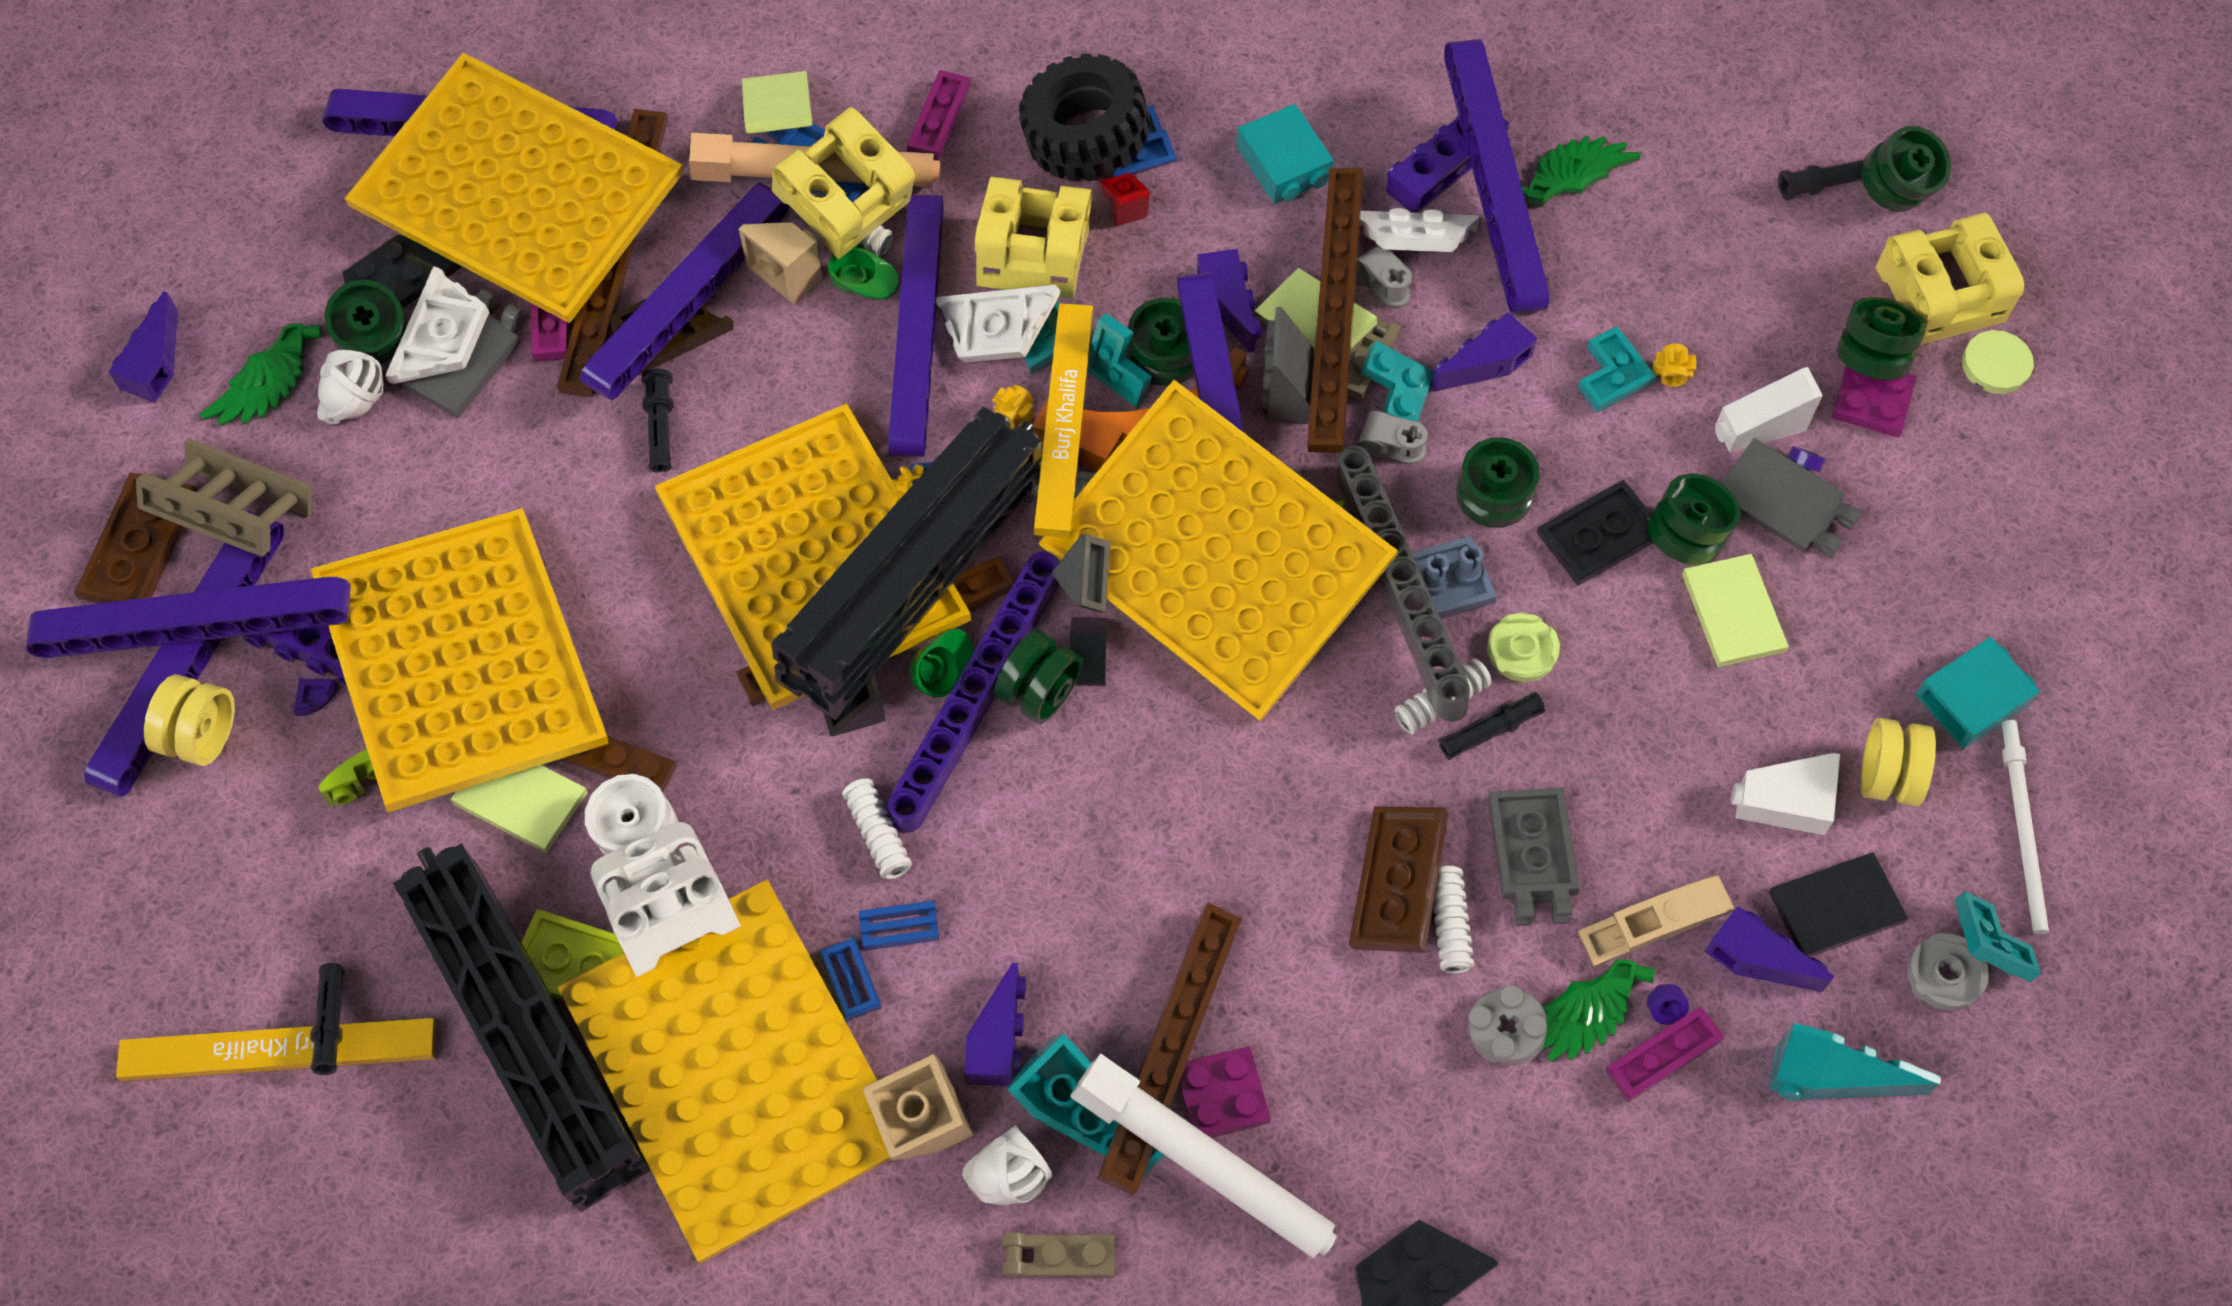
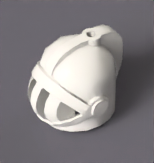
(351, 390)
(1007, 1170)

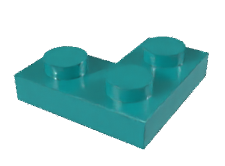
(1109, 362)
(1621, 372)
(1404, 378)
(1989, 943)

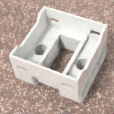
(661, 895)

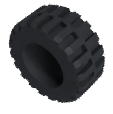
(1078, 87)

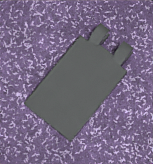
(495, 344)
(1788, 499)
(1534, 851)

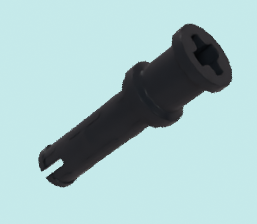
(1814, 178)
(658, 406)

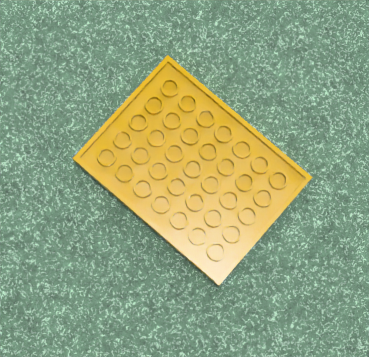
(515, 186)
(779, 524)
(1223, 549)
(460, 660)
(733, 1074)

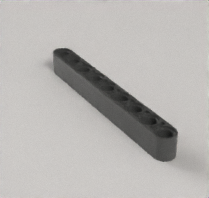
(1409, 593)

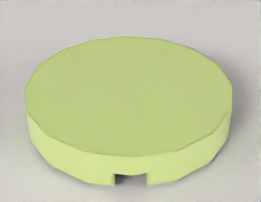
(1997, 362)
(1523, 659)

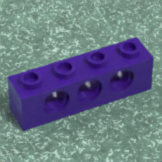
(1430, 168)
(292, 644)

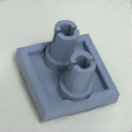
(1455, 576)

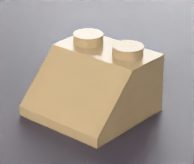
(782, 257)
(917, 1110)

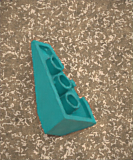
(1819, 1066)
(1045, 1092)

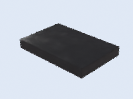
(1598, 532)
(1838, 905)

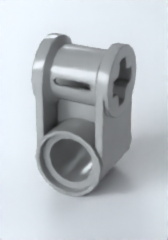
(1385, 276)
(1390, 438)

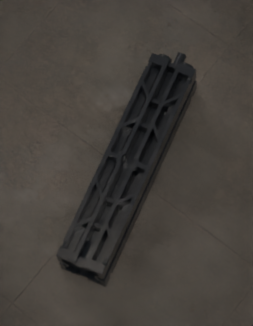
(907, 562)
(520, 1027)

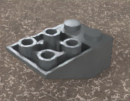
(1286, 371)

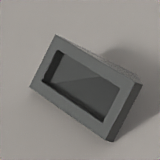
(1085, 572)

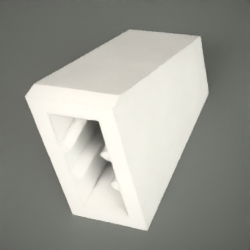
(1770, 412)
(1790, 794)

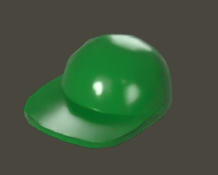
(863, 274)
(941, 663)

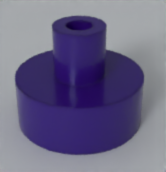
(1806, 459)
(1667, 1004)

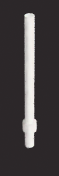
(2015, 759)

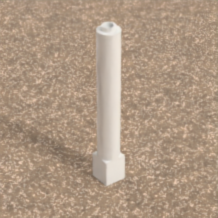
(1115, 1096)

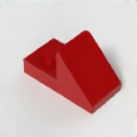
(1127, 197)

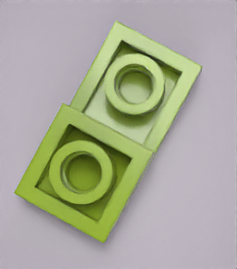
(345, 781)

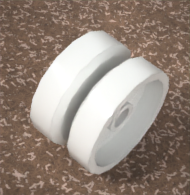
(626, 811)

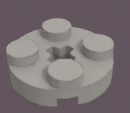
(1930, 985)
(1504, 1047)

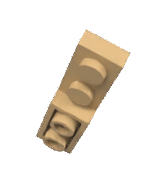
(1655, 920)

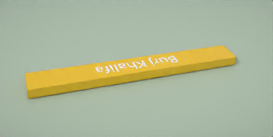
(1063, 421)
(271, 1050)

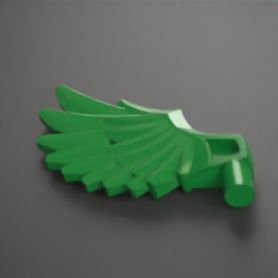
(1575, 168)
(265, 377)
(1591, 1009)

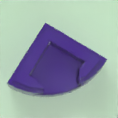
(312, 694)

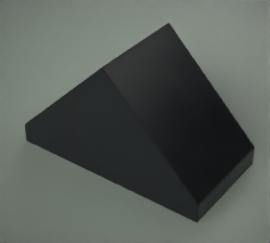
(1089, 641)
(861, 712)

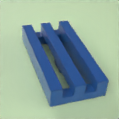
(894, 912)
(860, 1008)

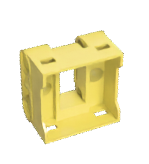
(835, 216)
(1024, 258)
(1921, 282)

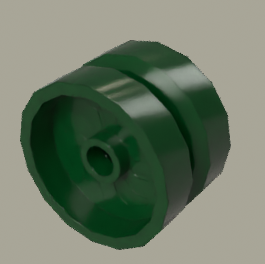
(1906, 168)
(364, 302)
(1881, 338)
(1160, 341)
(1497, 482)
(1694, 519)
(1038, 676)

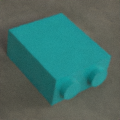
(1284, 154)
(1977, 692)

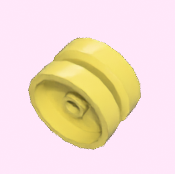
(189, 720)
(1898, 762)

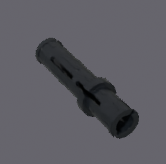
(1504, 719)
(326, 1032)

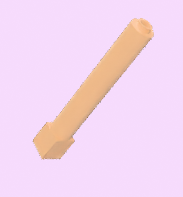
(719, 158)

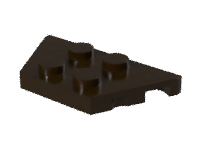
(697, 331)

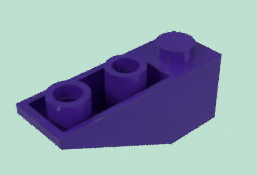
(1233, 298)
(150, 354)
(1491, 355)
(1759, 953)
(991, 1040)

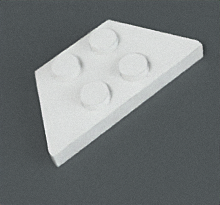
(1417, 231)
(997, 322)
(439, 331)

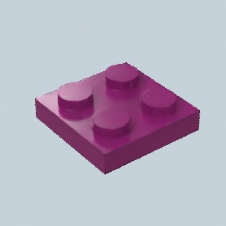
(1874, 402)
(1224, 1093)

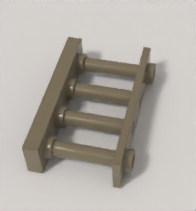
(213, 517)

